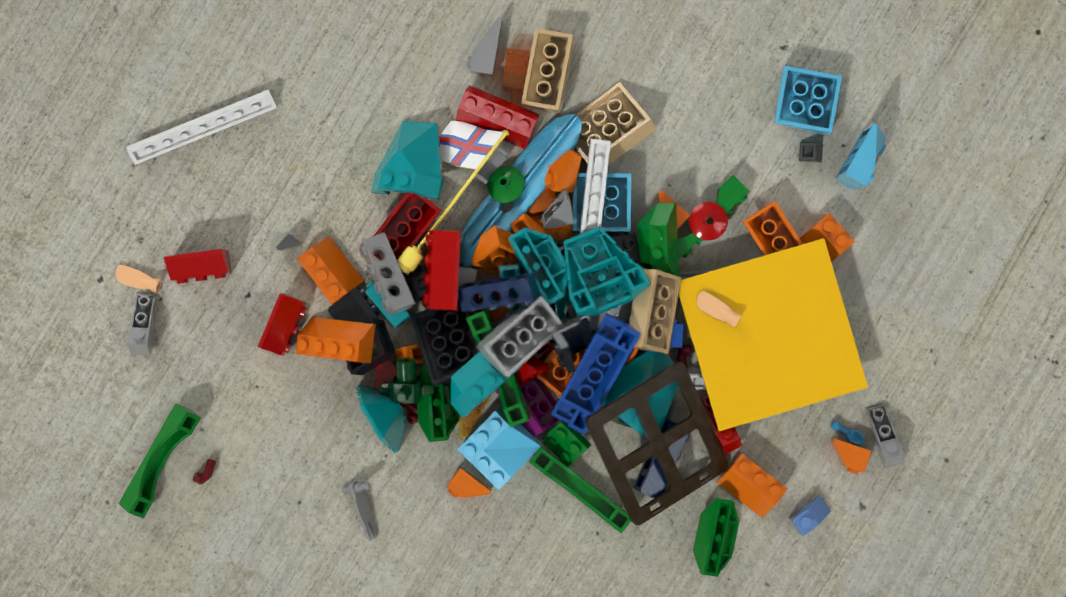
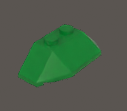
(659, 239)
(435, 412)
(716, 536)

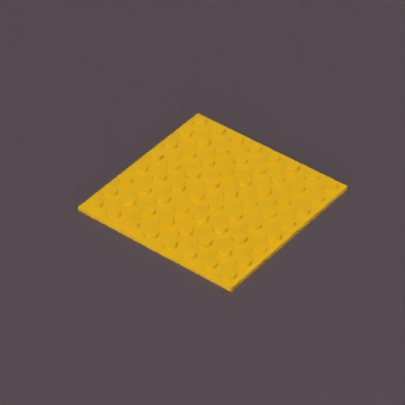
(787, 345)

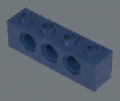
(523, 283)

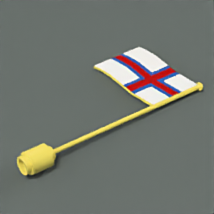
(465, 148)

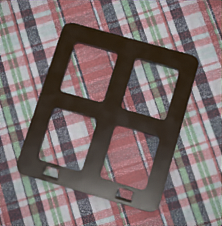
(657, 442)

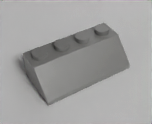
(520, 336)

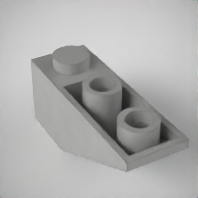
(142, 325)
(885, 436)

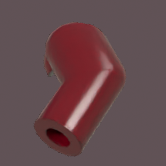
(685, 350)
(412, 412)
(206, 474)

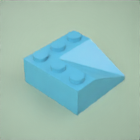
(807, 100)
(862, 159)
(616, 207)
(498, 448)

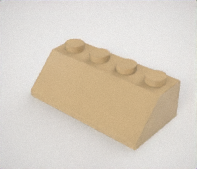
(548, 70)
(655, 311)

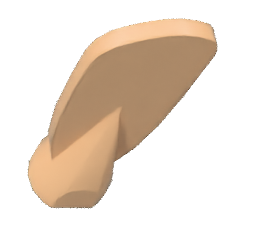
(137, 279)
(717, 308)

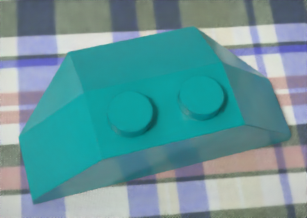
(541, 255)
(474, 384)

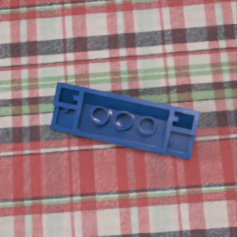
(596, 372)

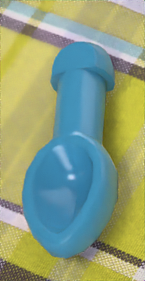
(852, 435)

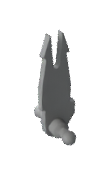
(362, 506)

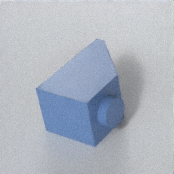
(810, 515)

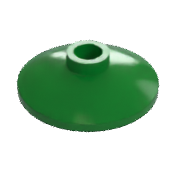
(511, 190)

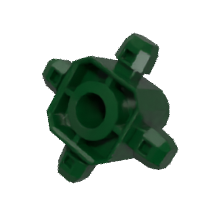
(406, 386)

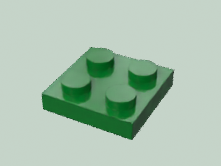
(566, 442)

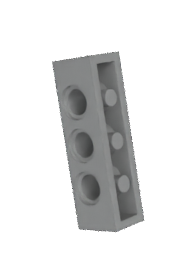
(380, 245)

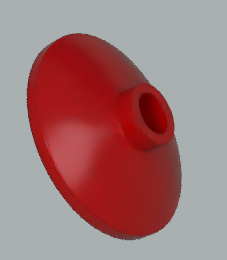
(698, 221)

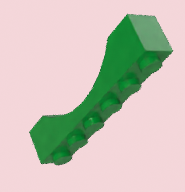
(727, 197)
(509, 392)
(141, 489)
(581, 489)

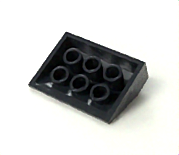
(444, 341)

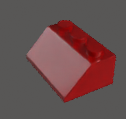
(198, 265)
(282, 324)

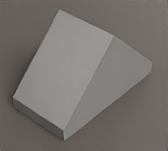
(559, 212)

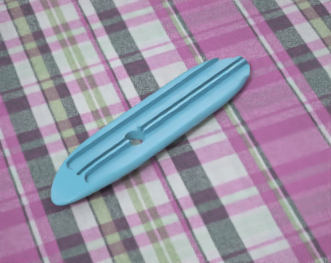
(533, 163)

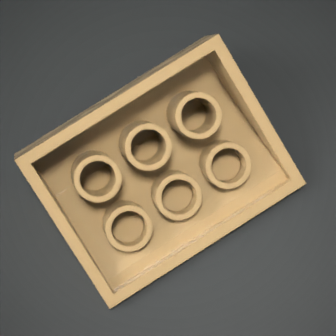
(613, 118)

